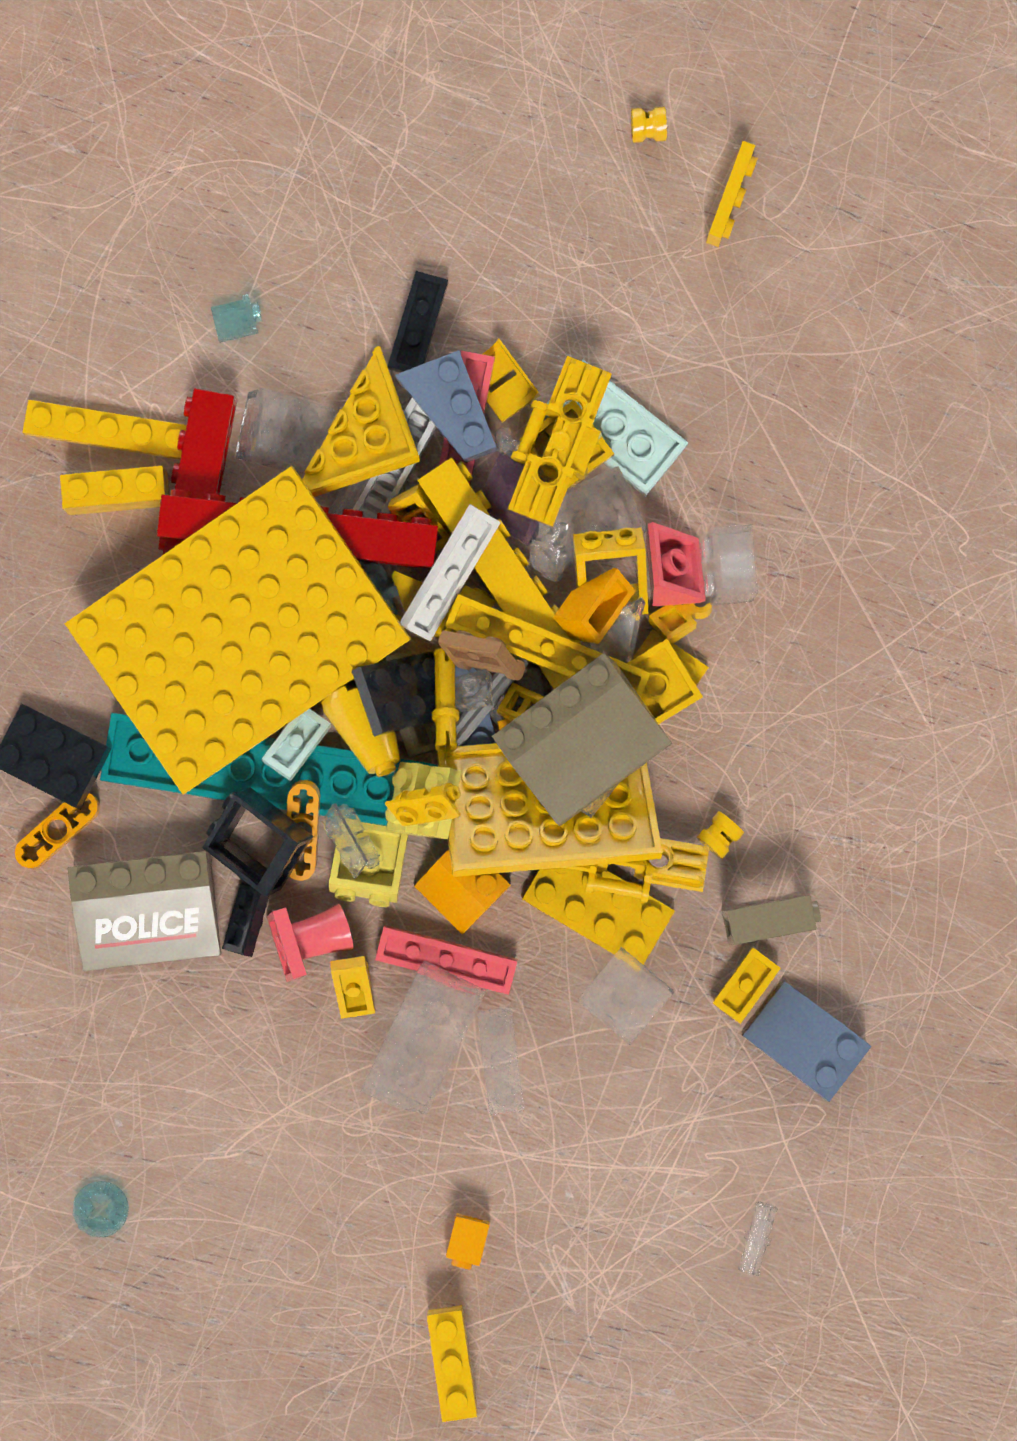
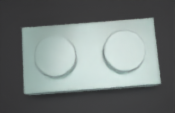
(296, 743)

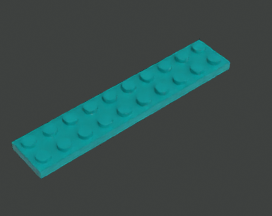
(333, 770)

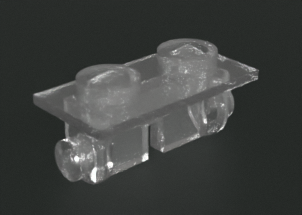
(342, 826)

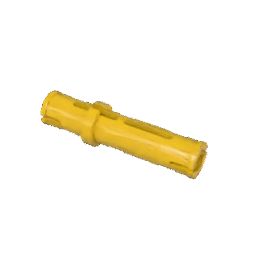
(445, 713)

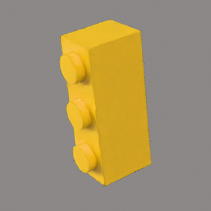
(113, 490)
(452, 1363)

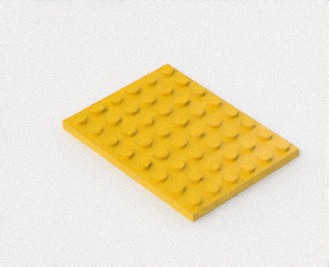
(237, 630)

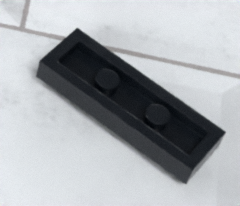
(418, 322)

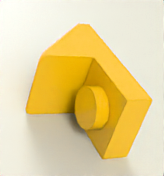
(353, 987)

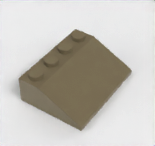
(582, 739)

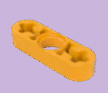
(312, 806)
(45, 854)

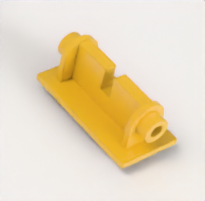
(424, 806)

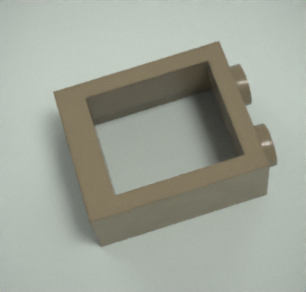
(771, 920)

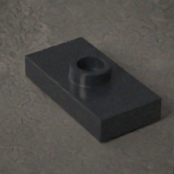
(245, 921)

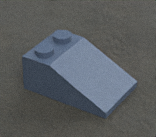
(807, 1041)

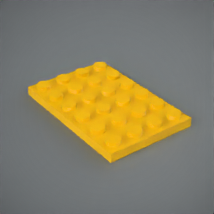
(511, 830)

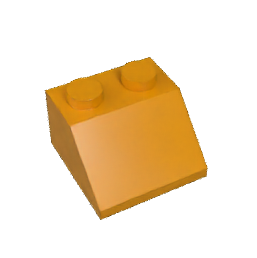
(460, 898)

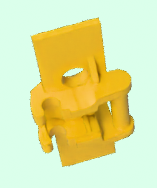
(568, 445)
(684, 870)

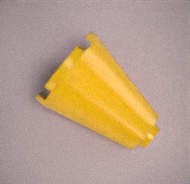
(350, 720)

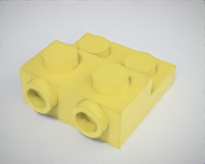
(419, 776)
(379, 883)

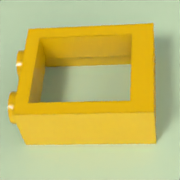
(621, 543)

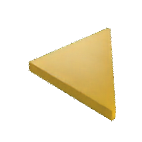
(366, 435)

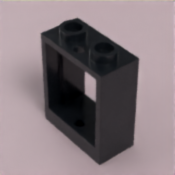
(241, 863)

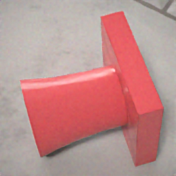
(308, 938)

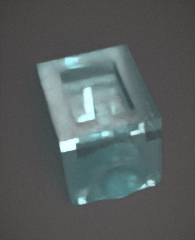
(236, 319)

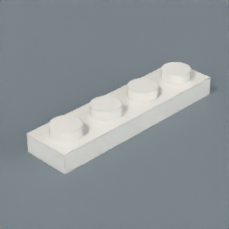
(449, 572)

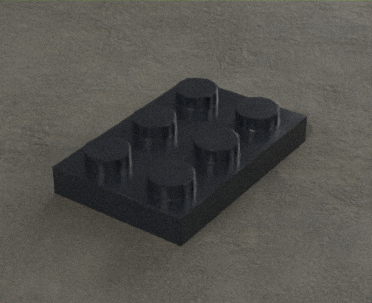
(398, 692)
(51, 756)

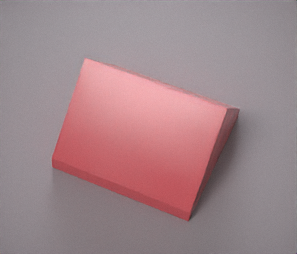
(674, 566)

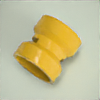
(648, 124)
(720, 843)

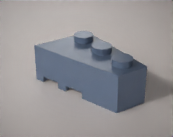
(450, 402)

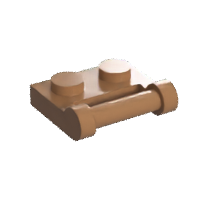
(481, 653)

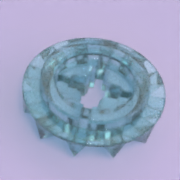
(100, 1192)

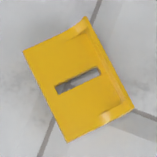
(515, 392)

